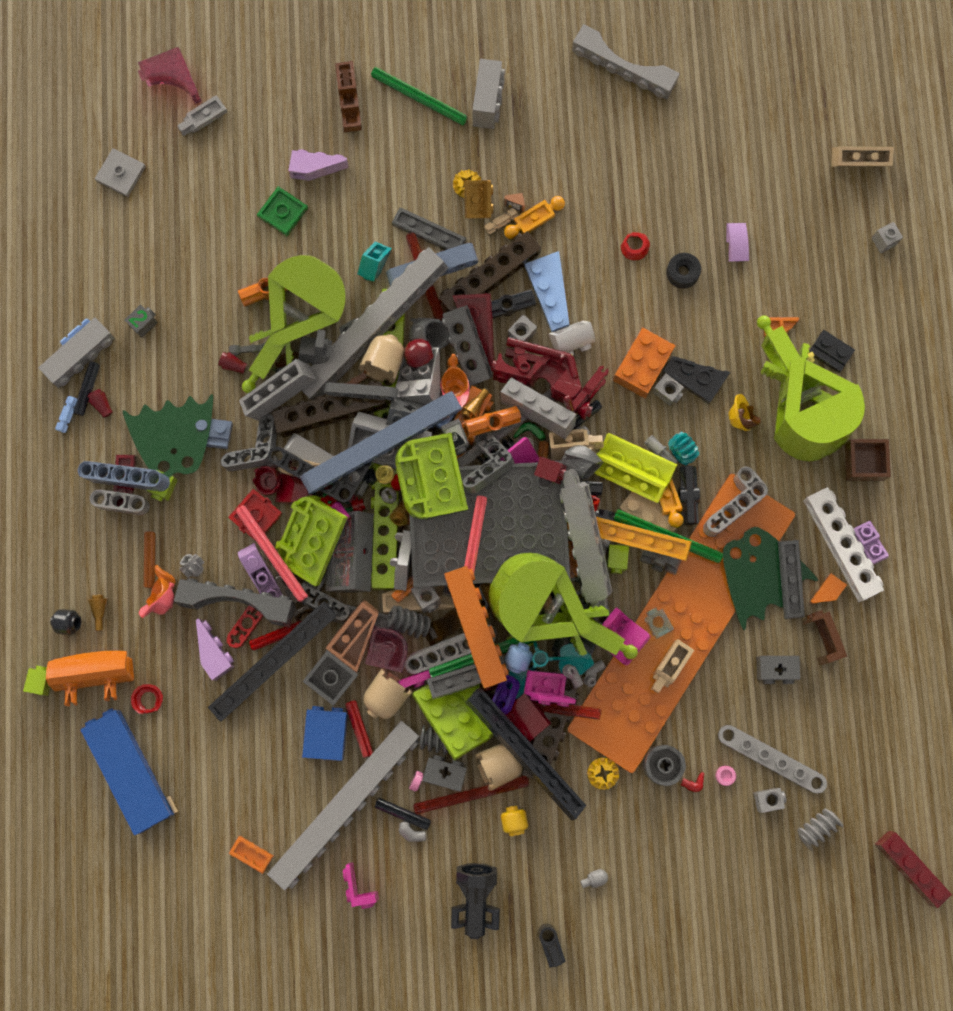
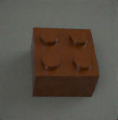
(867, 460)

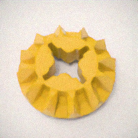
(458, 182)
(599, 782)

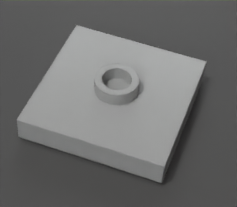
(120, 172)

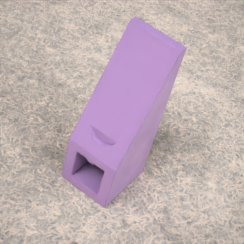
(314, 165)
(258, 570)
(212, 656)

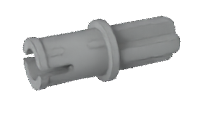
(659, 449)

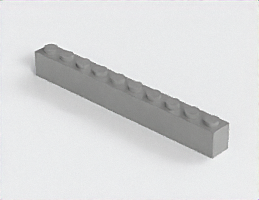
(377, 319)
(343, 805)

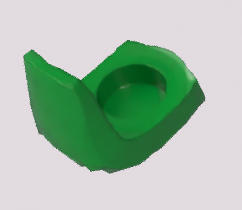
(531, 428)

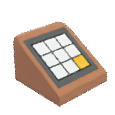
(515, 201)

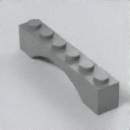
(656, 79)

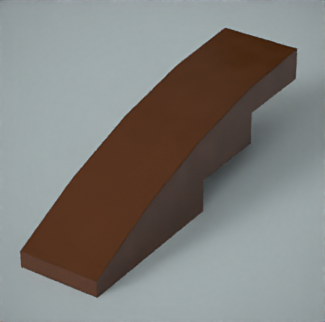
(348, 96)

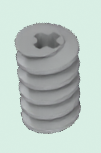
(818, 828)

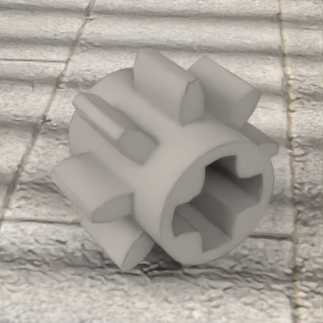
(191, 565)

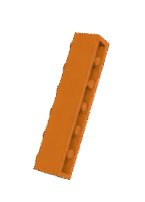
(475, 627)

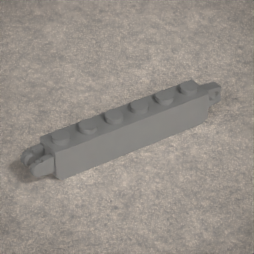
(586, 540)

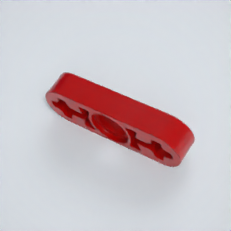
(244, 638)

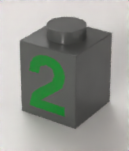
(141, 320)

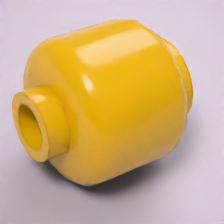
(514, 821)

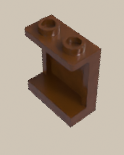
(829, 636)

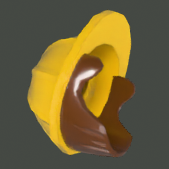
(742, 415)

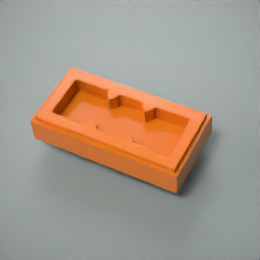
(251, 854)

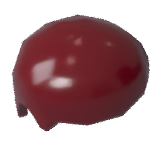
(418, 353)
(267, 480)

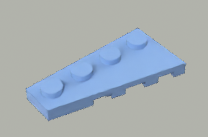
(549, 288)

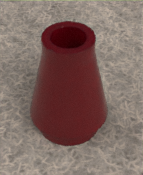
(232, 363)
(100, 402)

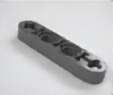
(361, 391)

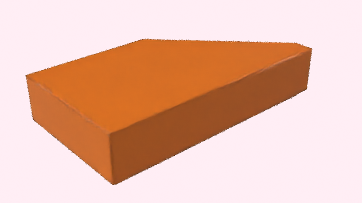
(786, 322)
(829, 590)

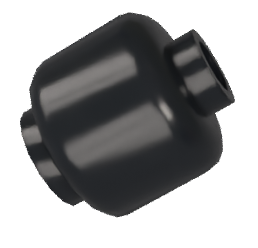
(65, 622)

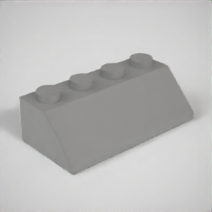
(367, 425)

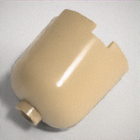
(383, 358)
(385, 695)
(498, 766)

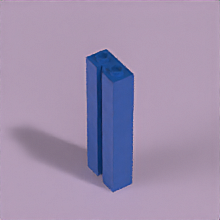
(126, 771)

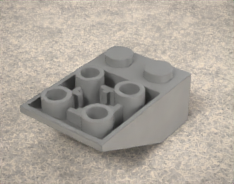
(420, 383)

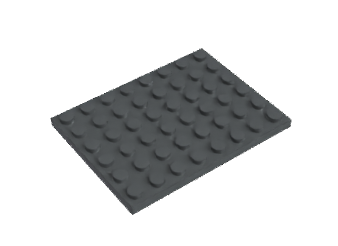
(519, 518)

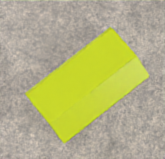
(635, 468)

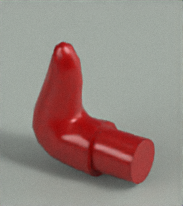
(694, 786)

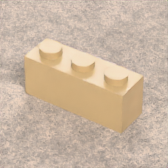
(862, 156)

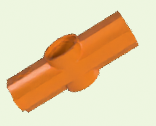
(254, 293)
(501, 419)

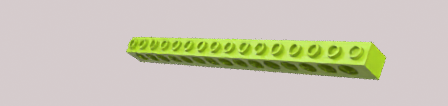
(385, 581)

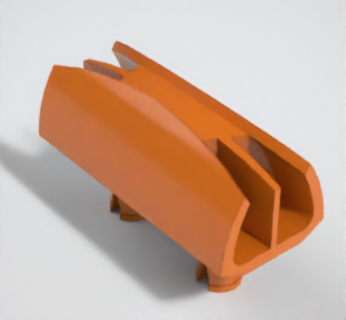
(89, 670)

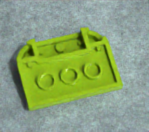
(430, 477)
(310, 538)
(453, 720)

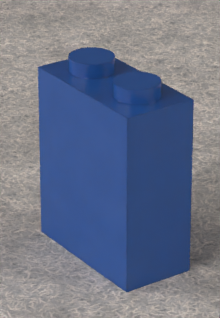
(325, 734)

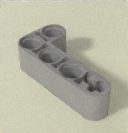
(733, 507)

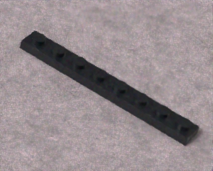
(272, 661)
(525, 753)

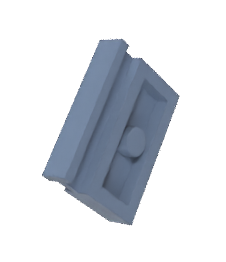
(219, 432)

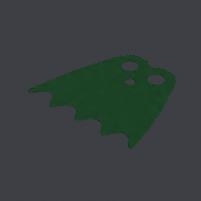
(171, 428)
(758, 582)

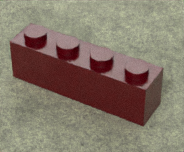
(913, 869)

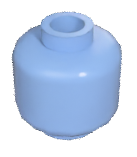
(518, 657)

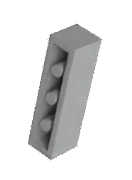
(76, 353)
(277, 389)
(538, 408)

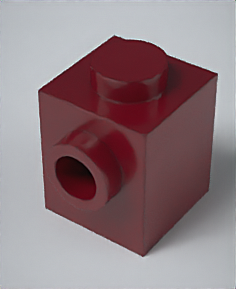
(550, 470)

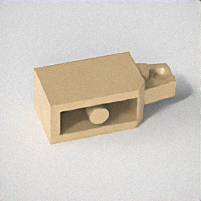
(576, 437)
(671, 665)

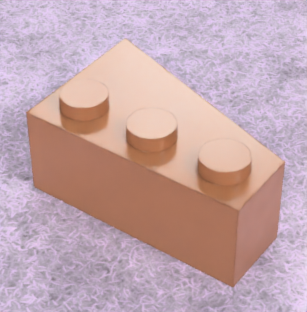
(353, 636)

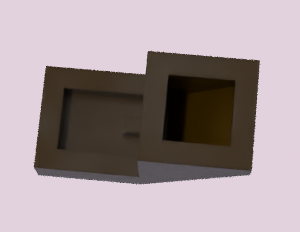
(443, 627)

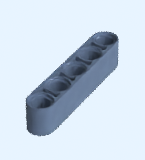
(455, 258)
(131, 477)

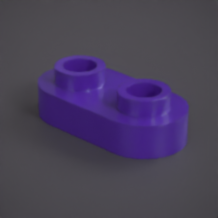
(505, 694)

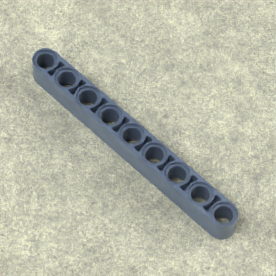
(381, 442)

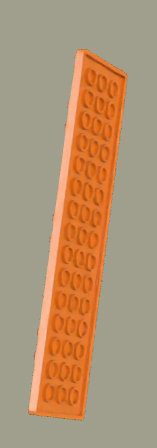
(699, 610)

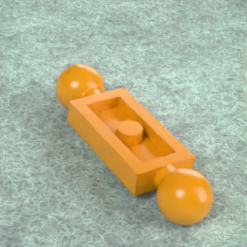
(534, 217)
(671, 505)

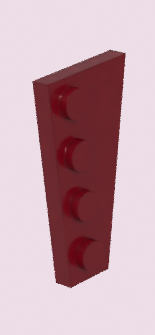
(481, 312)

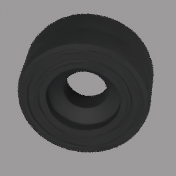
(679, 280)

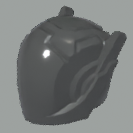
(429, 330)
(582, 460)

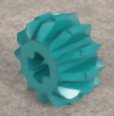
(683, 448)

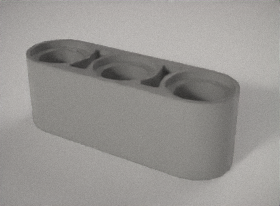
(112, 497)

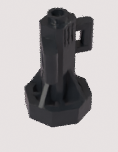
(476, 883)

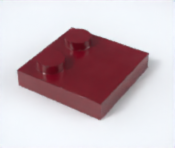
(528, 717)

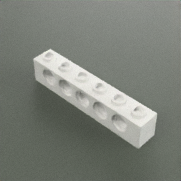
(843, 555)

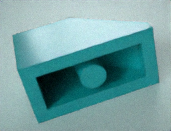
(373, 261)

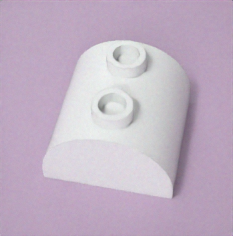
(573, 337)

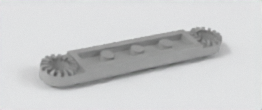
(772, 759)

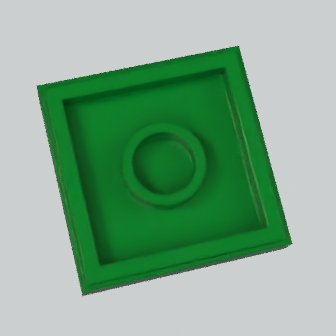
(282, 211)

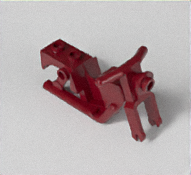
(556, 368)

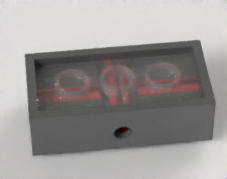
(352, 557)

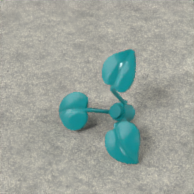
(541, 658)

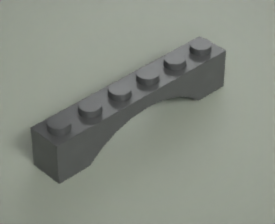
(197, 595)

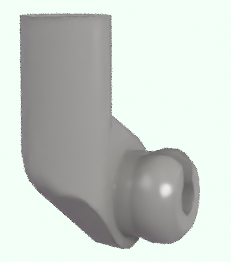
(571, 672)
(591, 673)
(409, 834)

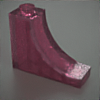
(169, 69)

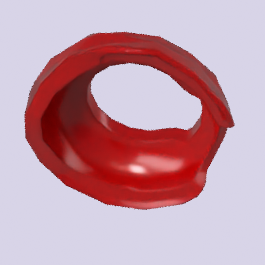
(635, 254)
(137, 695)

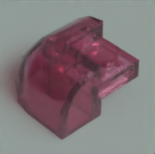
(387, 649)

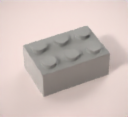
(488, 93)

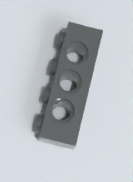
(463, 316)

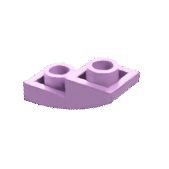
(738, 241)
(870, 540)

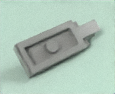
(202, 116)

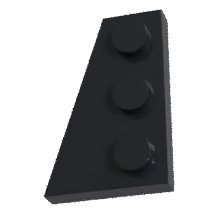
(696, 378)

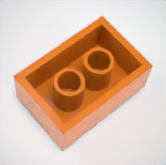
(643, 363)

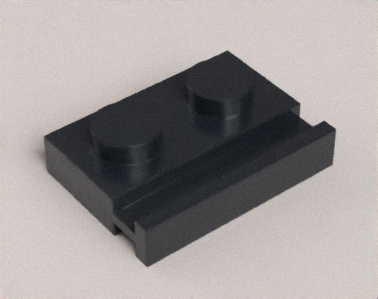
(831, 351)

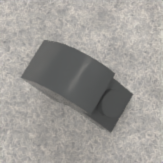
(315, 349)

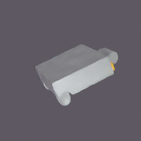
(403, 563)

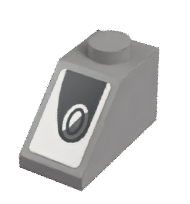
(459, 438)

